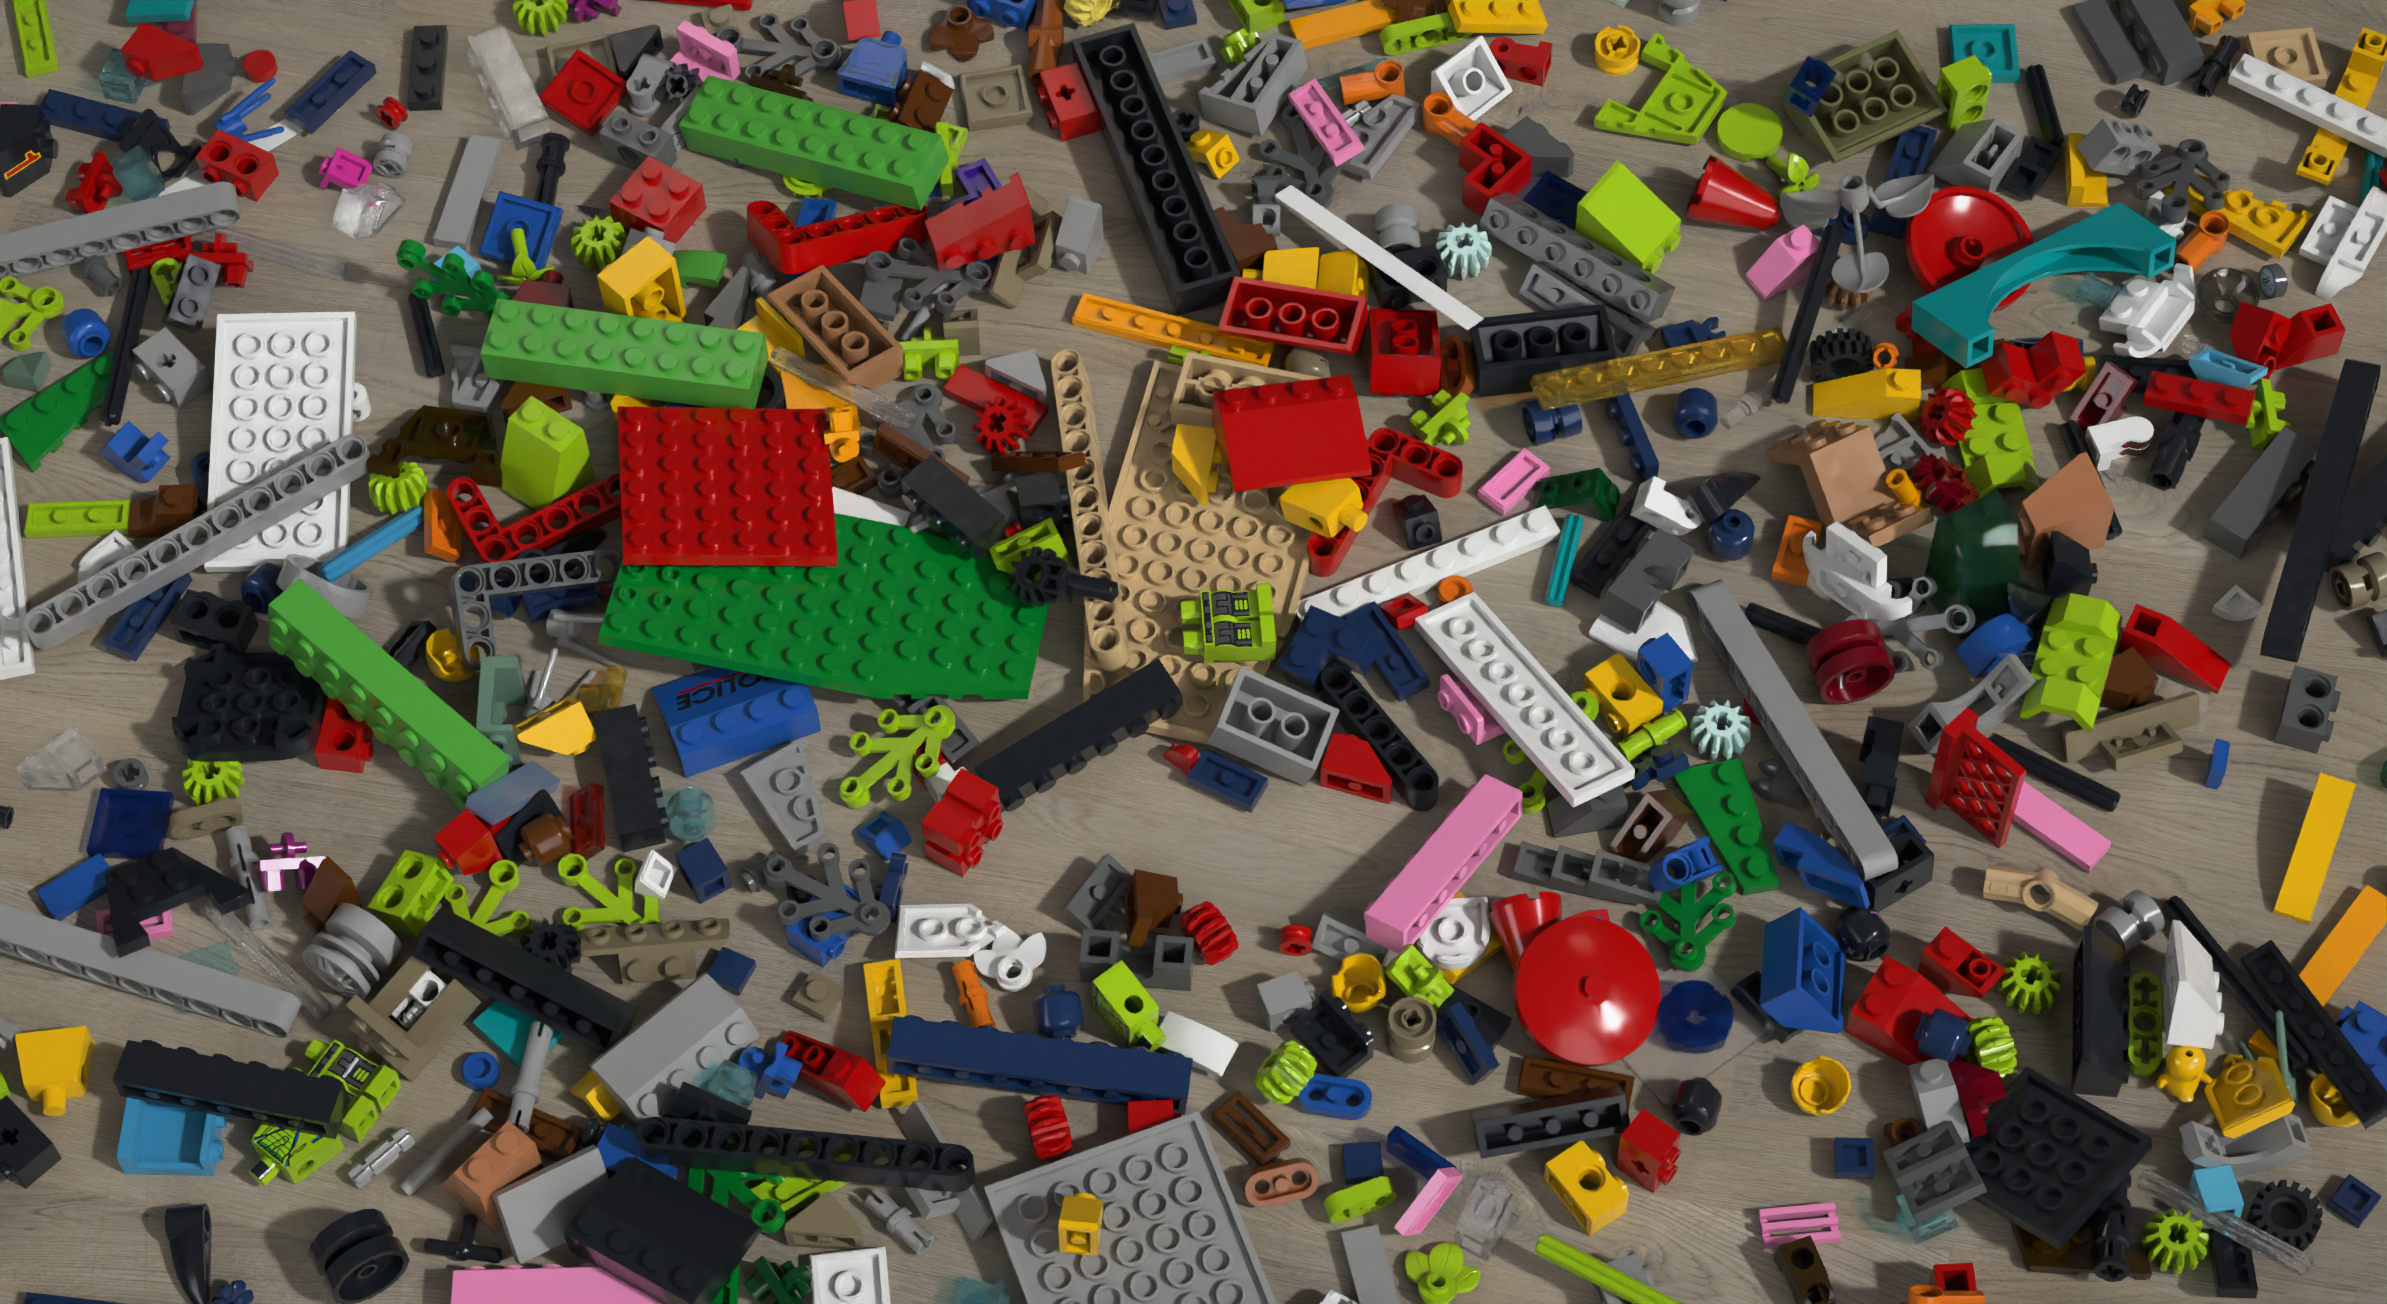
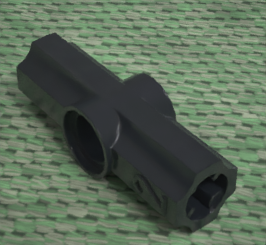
(2175, 449)

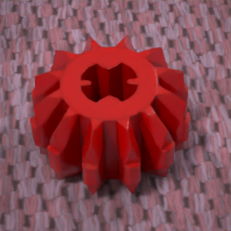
(1947, 417)
(1012, 425)
(1211, 933)
(1048, 1127)

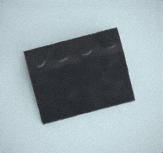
(660, 1235)

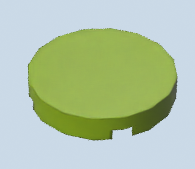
(1749, 132)

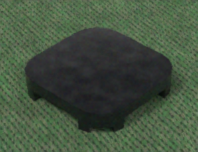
(247, 708)

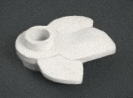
(1012, 955)

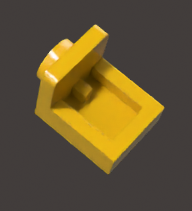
(1214, 150)

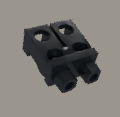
(1881, 754)

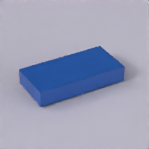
(75, 887)

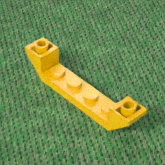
(2356, 86)

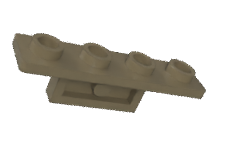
(1034, 260)
(2135, 734)
(656, 950)

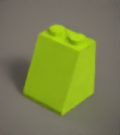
(1628, 219)
(543, 456)

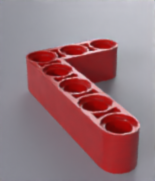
(831, 241)
(1387, 464)
(536, 524)

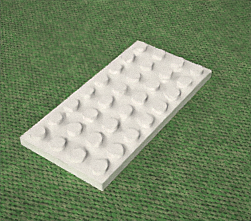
(276, 399)

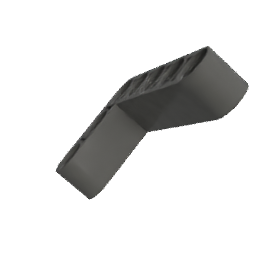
(520, 584)

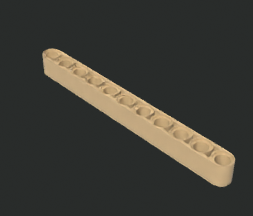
(1089, 507)

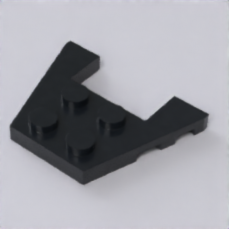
(161, 884)

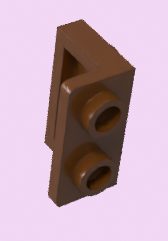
(920, 102)

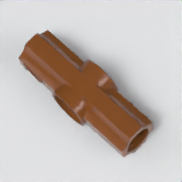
(1045, 38)

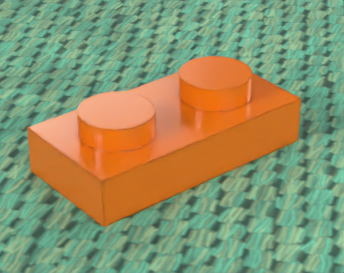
(441, 530)
(1790, 559)

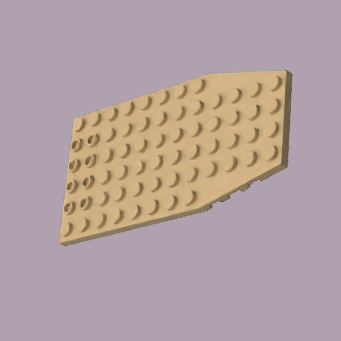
(1176, 546)

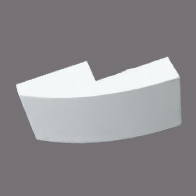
(1207, 1047)

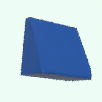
(885, 835)

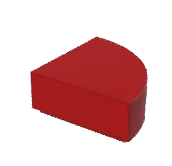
(1182, 757)

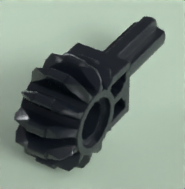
(1057, 580)

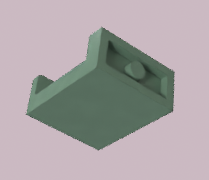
(500, 685)

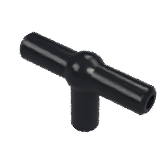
(464, 1247)

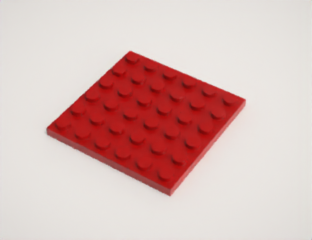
(725, 487)

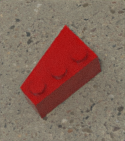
(983, 228)

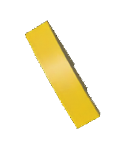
(2314, 848)
(885, 1001)

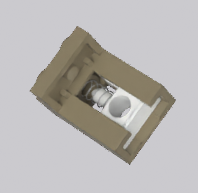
(406, 1002)

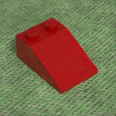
(1404, 352)
(1893, 1008)

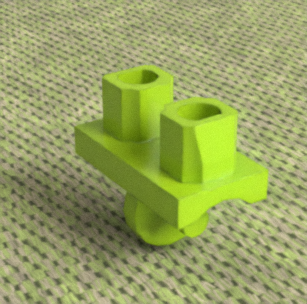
(930, 353)
(2263, 419)
(1447, 425)
(1418, 977)

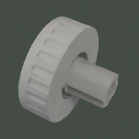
(346, 594)

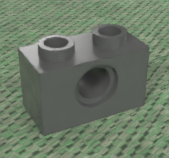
(632, 141)

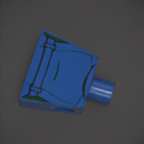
(874, 70)

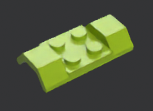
(1998, 448)
(2073, 659)

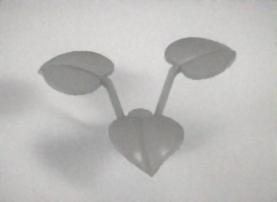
(1815, 207)

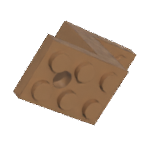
(1849, 480)

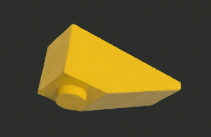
(1870, 395)

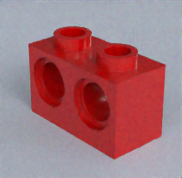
(237, 162)
(341, 732)

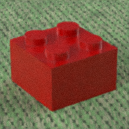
(658, 199)

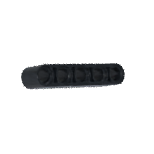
(1377, 723)

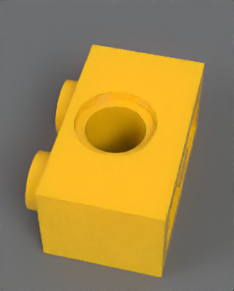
(1619, 679)
(1590, 1208)

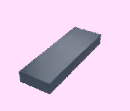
(511, 792)

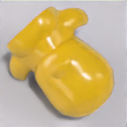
(2183, 1072)

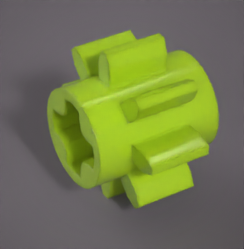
(1238, 44)

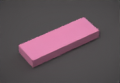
(1325, 122)
(2059, 828)

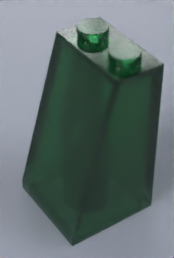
(1975, 559)

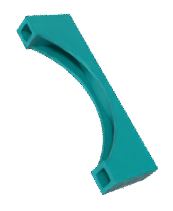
(2110, 240)

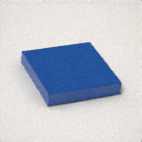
(535, 218)

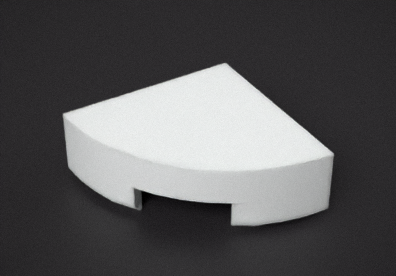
(2237, 605)

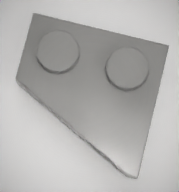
(471, 386)
(1901, 445)

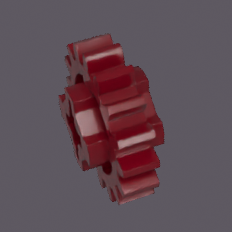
(1943, 483)

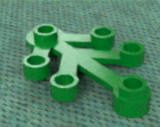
(453, 281)
(1688, 915)
(730, 1182)

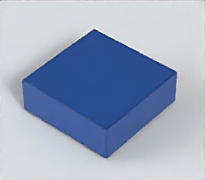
(2217, 764)

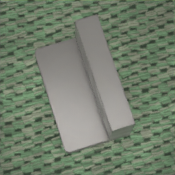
(1344, 934)

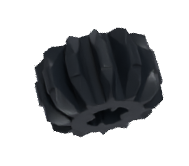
(560, 938)

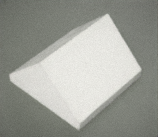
(1471, 79)

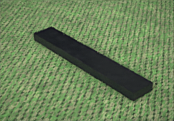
(2317, 1033)

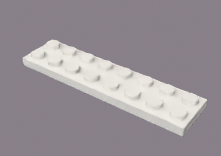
(1524, 699)

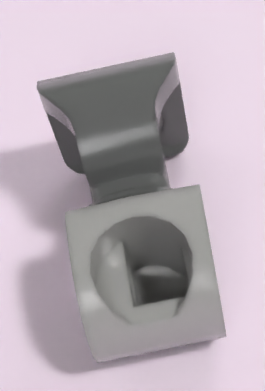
(1266, 210)

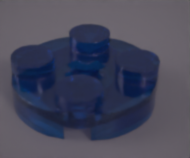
(1691, 1037)

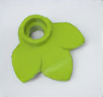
(1441, 1269)

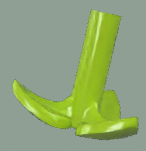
(1794, 173)
(522, 266)

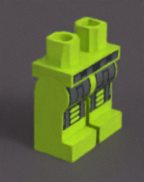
(1232, 625)
(362, 1080)

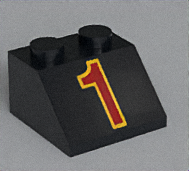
(24, 147)

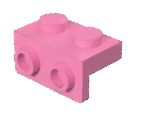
(706, 52)
(1468, 711)

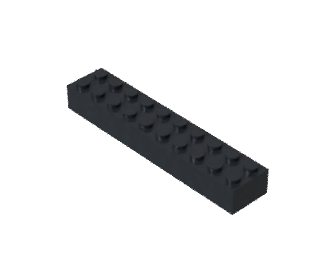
(1156, 169)

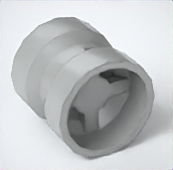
(393, 155)

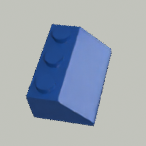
(1802, 974)

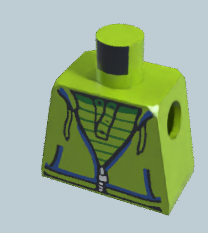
(1127, 1007)
(290, 1154)

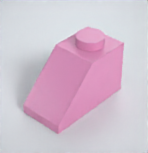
(1784, 263)

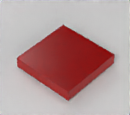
(584, 93)

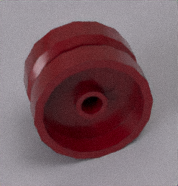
(1849, 661)

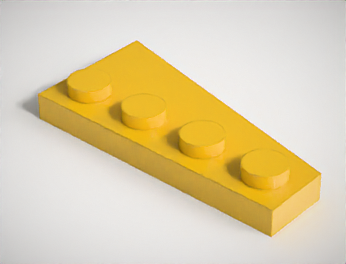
(2255, 221)

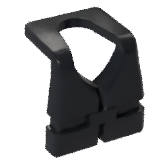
(154, 136)

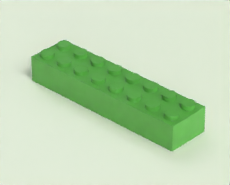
(814, 142)
(624, 355)
(383, 694)

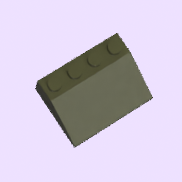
(1871, 99)

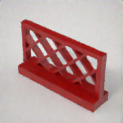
(1953, 767)

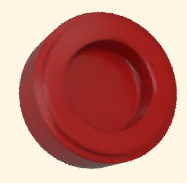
(260, 65)

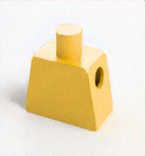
(1289, 267)
(1324, 506)
(55, 1065)

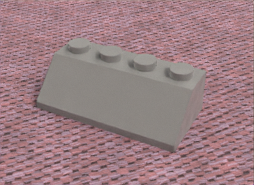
(671, 1046)

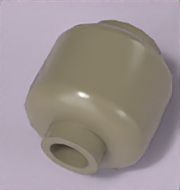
(1308, 362)

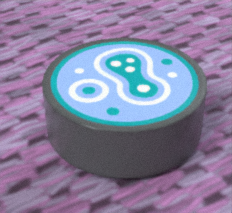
(2273, 281)

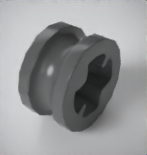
(130, 765)

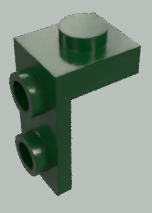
(1580, 487)

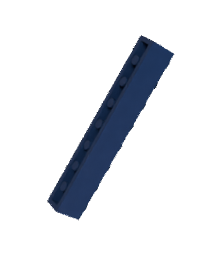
(1036, 1063)

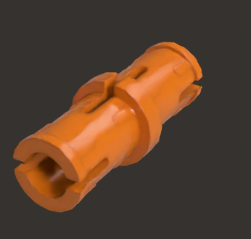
(1892, 349)
(972, 995)

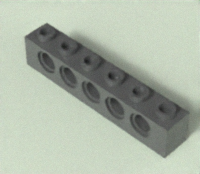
(1576, 257)

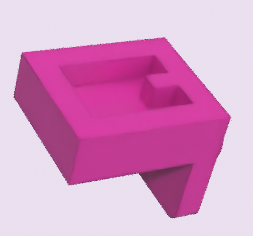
(344, 169)

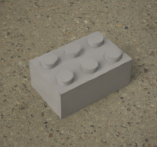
(1273, 726)

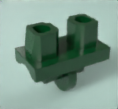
(771, 1279)

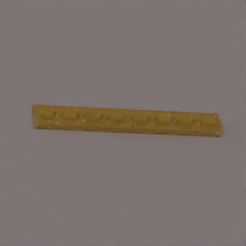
(1659, 368)

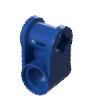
(1689, 863)

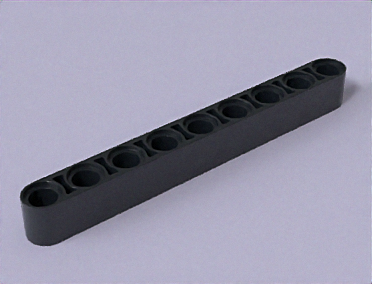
(820, 1165)

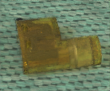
(606, 697)

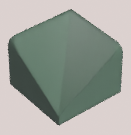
(27, 371)

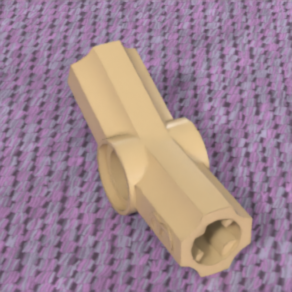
(2017, 887)

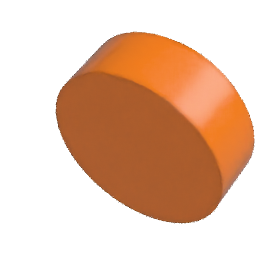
(1452, 589)

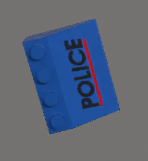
(732, 715)

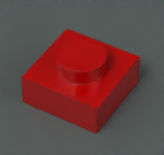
(1403, 611)

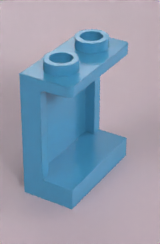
(169, 1140)

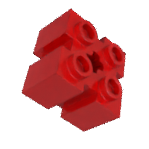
(962, 823)

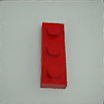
(2199, 398)

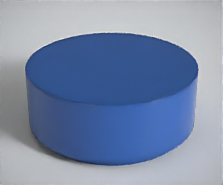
(480, 1071)

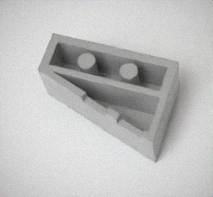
(1257, 87)

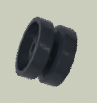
(358, 1256)

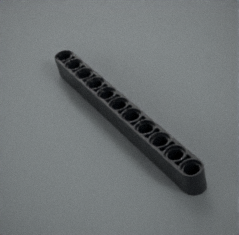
(2320, 511)

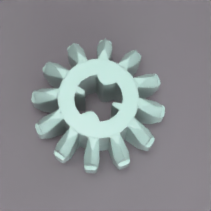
(1464, 250)
(1720, 730)

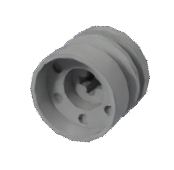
(352, 951)

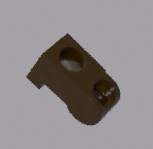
(1805, 1272)

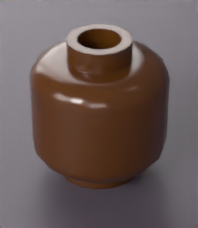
(545, 839)

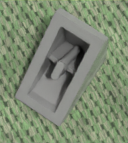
(1019, 372)

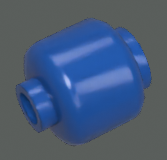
(85, 333)

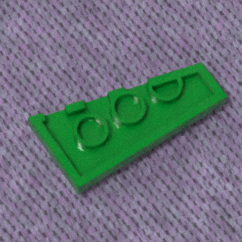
(51, 415)
(1729, 816)

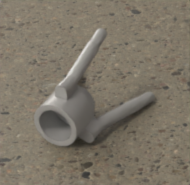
(568, 624)
(537, 699)

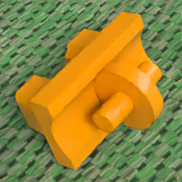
(2205, 13)
(842, 433)

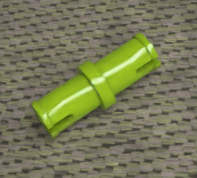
(1652, 735)

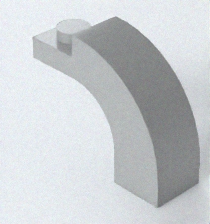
(1991, 700)
(2249, 1153)

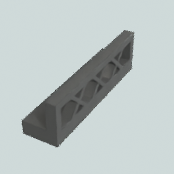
(1557, 292)

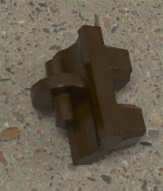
(785, 78)

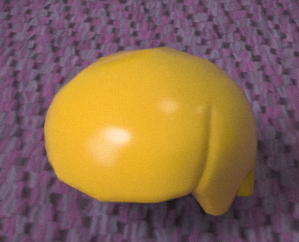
(443, 657)
(1360, 982)
(1820, 1086)
(2328, 1105)

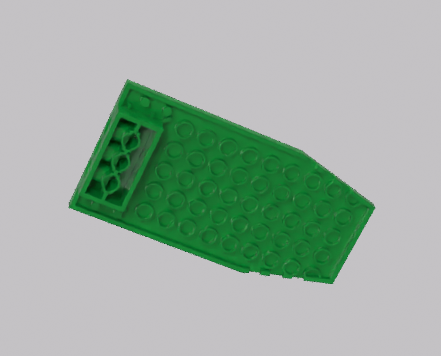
(882, 623)

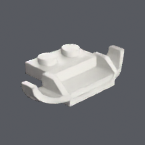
(2345, 240)
(2151, 312)
(1853, 574)

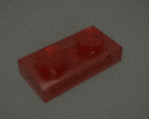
(587, 821)

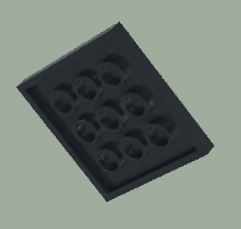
(2051, 1157)

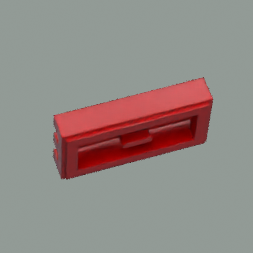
(158, 252)

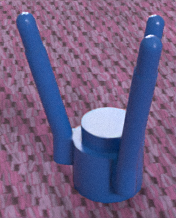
(232, 120)

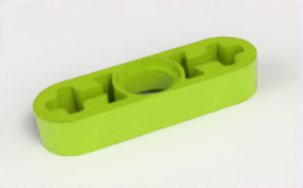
(1407, 36)
(2152, 1011)

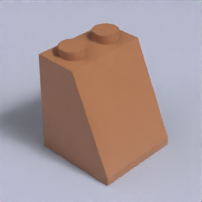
(2067, 503)
(496, 1164)

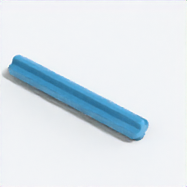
(372, 544)

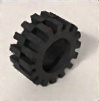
(1841, 354)
(2293, 1199)

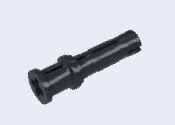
(551, 166)

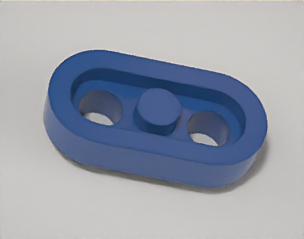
(1335, 1094)

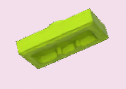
(946, 177)

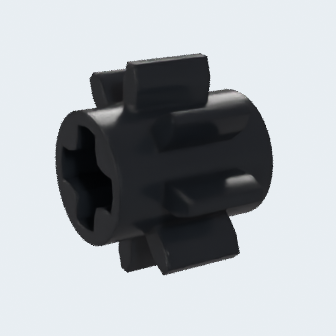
(675, 83)

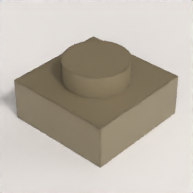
(718, 18)
(818, 996)

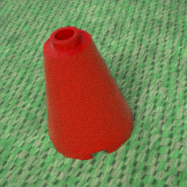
(1731, 199)
(1523, 918)

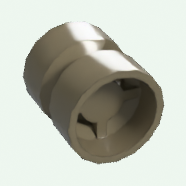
(2359, 582)
(1411, 1029)

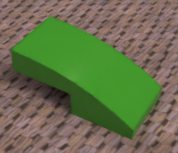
(700, 267)

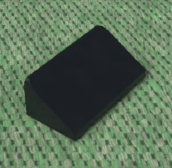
(509, 835)

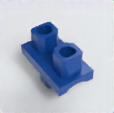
(775, 1072)

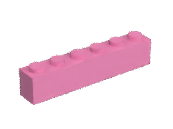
(1443, 864)
(543, 1286)

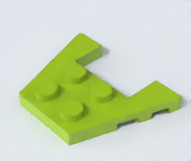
(1678, 107)

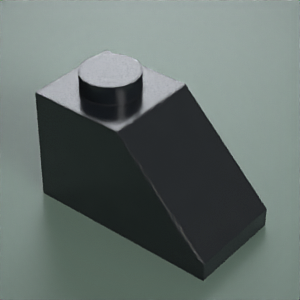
(2067, 567)

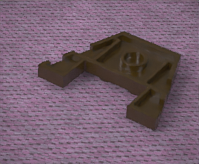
(444, 435)
(2076, 1255)

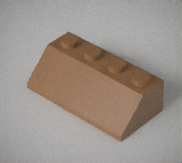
(840, 328)

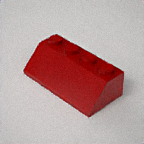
(1295, 316)

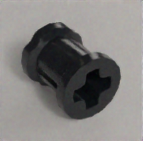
(1142, 8)

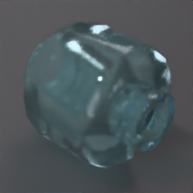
(691, 814)

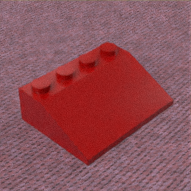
(1291, 433)

